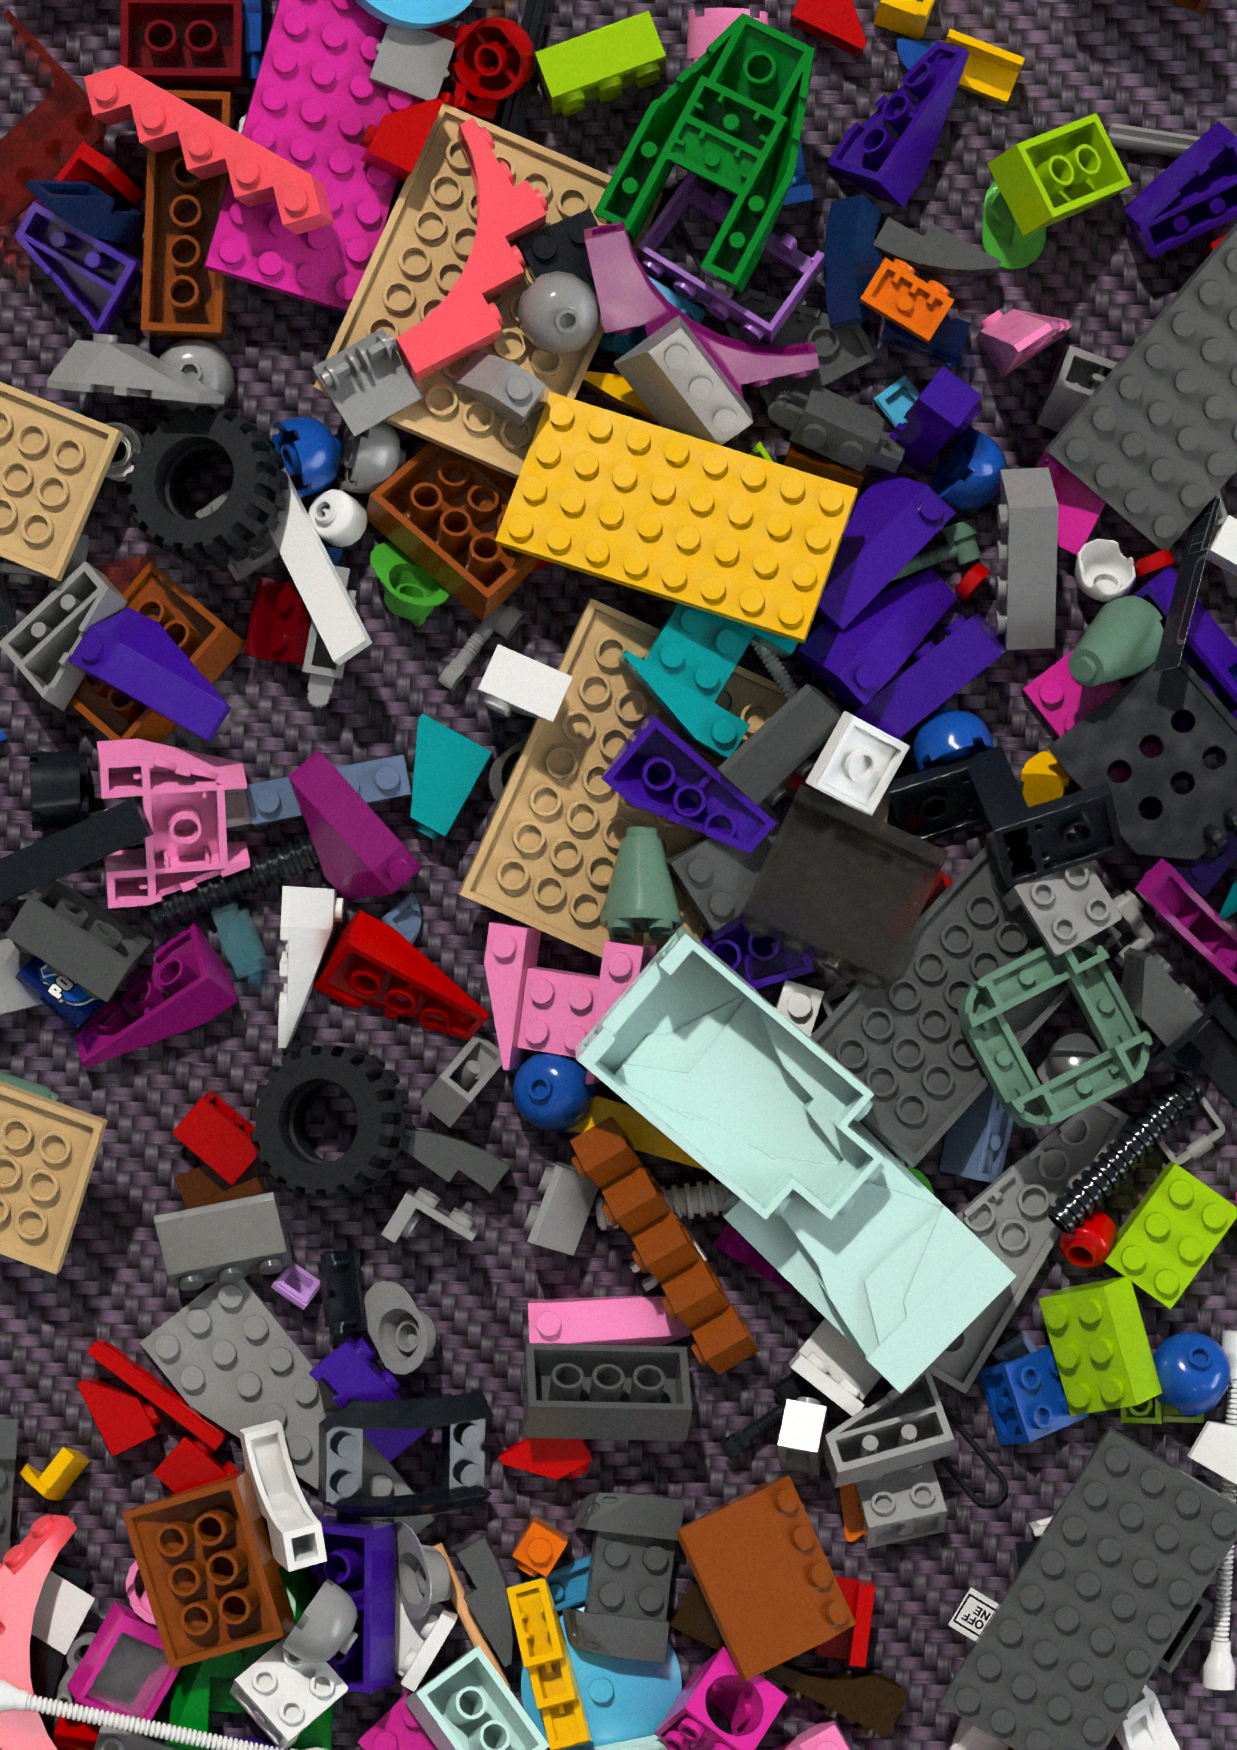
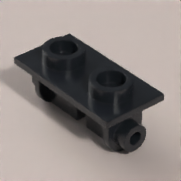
(340, 1273)

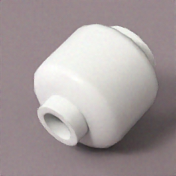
(338, 517)

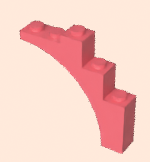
(504, 214)
(20, 1587)

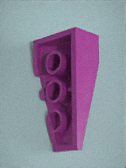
(350, 839)
(174, 995)

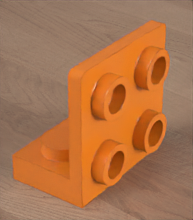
(907, 299)

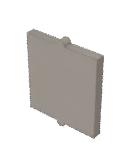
(412, 62)

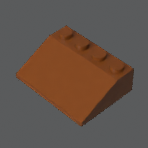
(447, 521)
(191, 627)
(209, 1570)
(765, 1577)

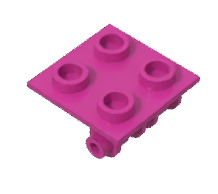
(1077, 505)

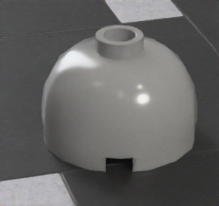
(559, 313)
(205, 364)
(370, 458)
(324, 1626)

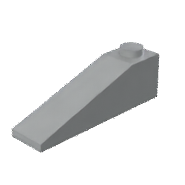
(125, 371)

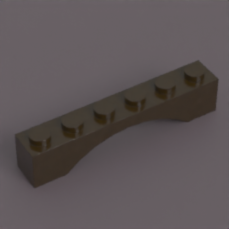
(860, 1695)

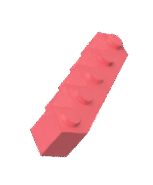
(210, 147)

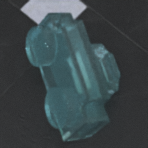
(239, 940)

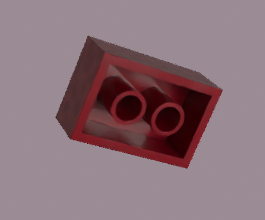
(184, 41)

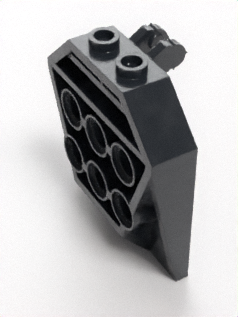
(1142, 712)

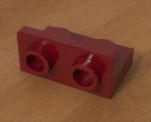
(278, 623)

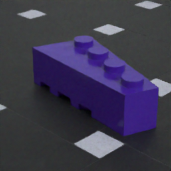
(934, 677)

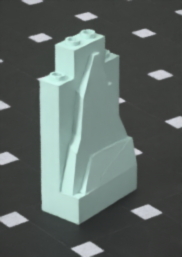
(734, 1083)
(887, 1273)

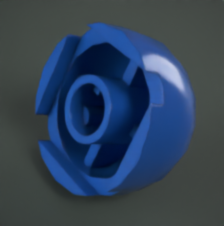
(308, 453)
(972, 472)
(949, 737)
(552, 1091)
(1191, 1372)

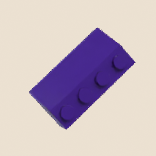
(1205, 647)

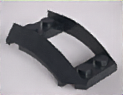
(462, 1453)

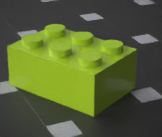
(601, 64)
(1059, 174)
(1171, 1234)
(1100, 1346)

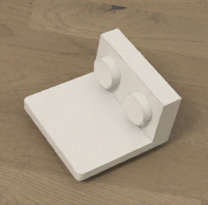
(835, 1368)
(419, 1640)
(286, 1693)

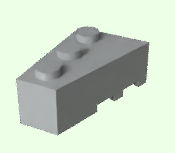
(55, 628)
(890, 1435)

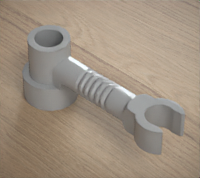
(503, 621)

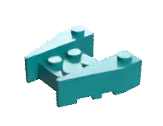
(690, 668)

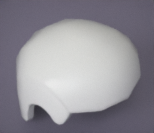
(1104, 571)

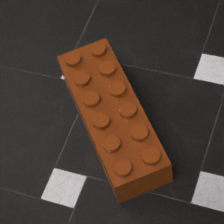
(180, 219)

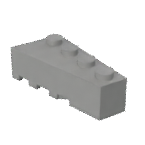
(1027, 558)

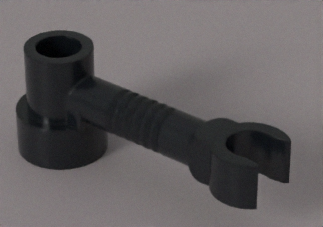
(788, 1388)

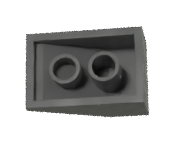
(719, 876)

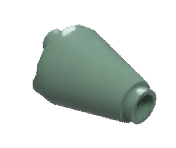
(641, 889)

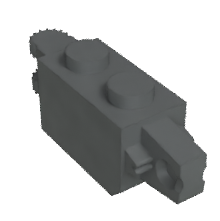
(835, 428)

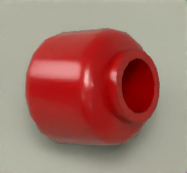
(1090, 1242)

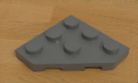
(838, 349)

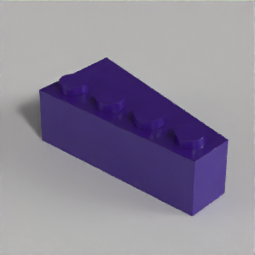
(364, 1566)

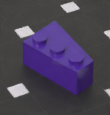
(1187, 196)
(939, 412)

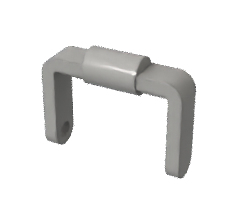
(1202, 1144)

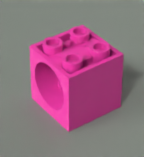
(747, 1705)

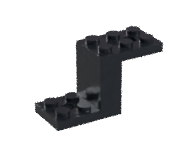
(1021, 838)

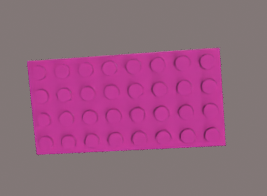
(313, 112)

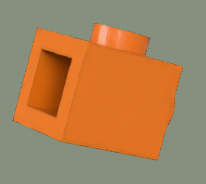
(539, 1548)

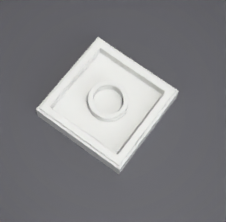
(857, 764)

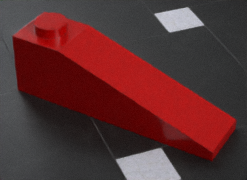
(385, 971)

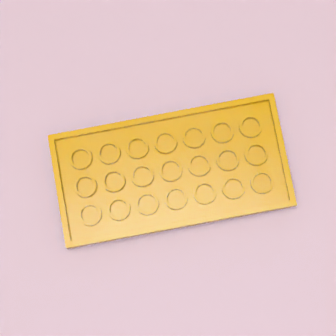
(677, 517)

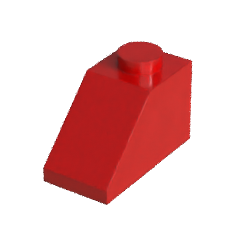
(832, 22)
(399, 138)
(120, 1414)
(549, 1457)

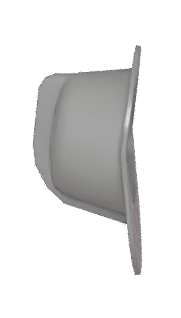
(398, 1328)
(420, 1573)

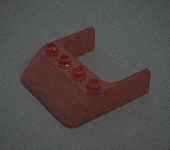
(46, 136)

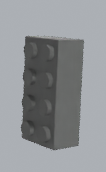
(606, 1392)

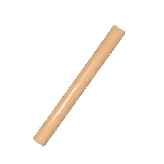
(467, 1618)

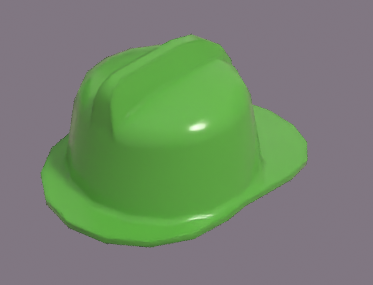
(1003, 237)
(407, 587)

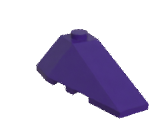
(897, 142)
(882, 536)

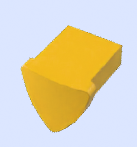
(904, 16)
(1042, 779)
(58, 1475)

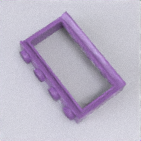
(717, 208)

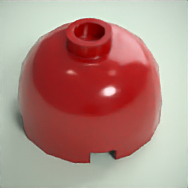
(494, 57)

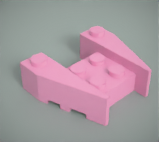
(186, 812)
(549, 1006)

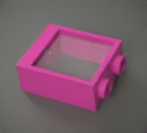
(123, 1667)

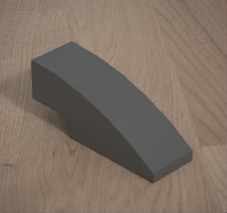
(934, 252)
(449, 1154)
(489, 1595)

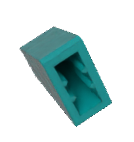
(444, 776)

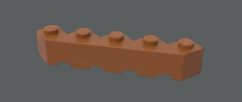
(663, 1246)

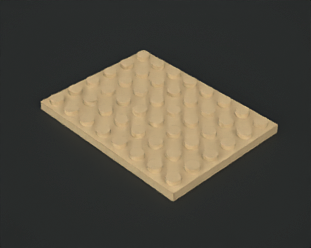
(424, 257)
(557, 820)

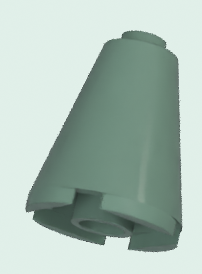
(1118, 642)

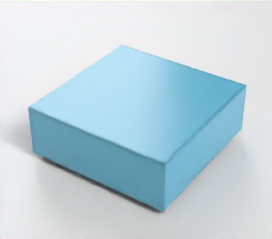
(897, 400)

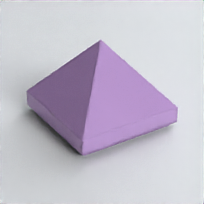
(296, 1285)

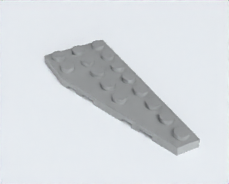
(1016, 1227)
(247, 1370)

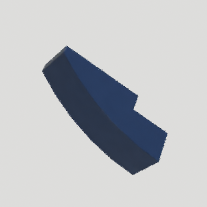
(88, 208)
(850, 258)

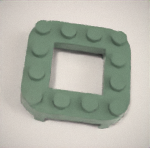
(1002, 1059)

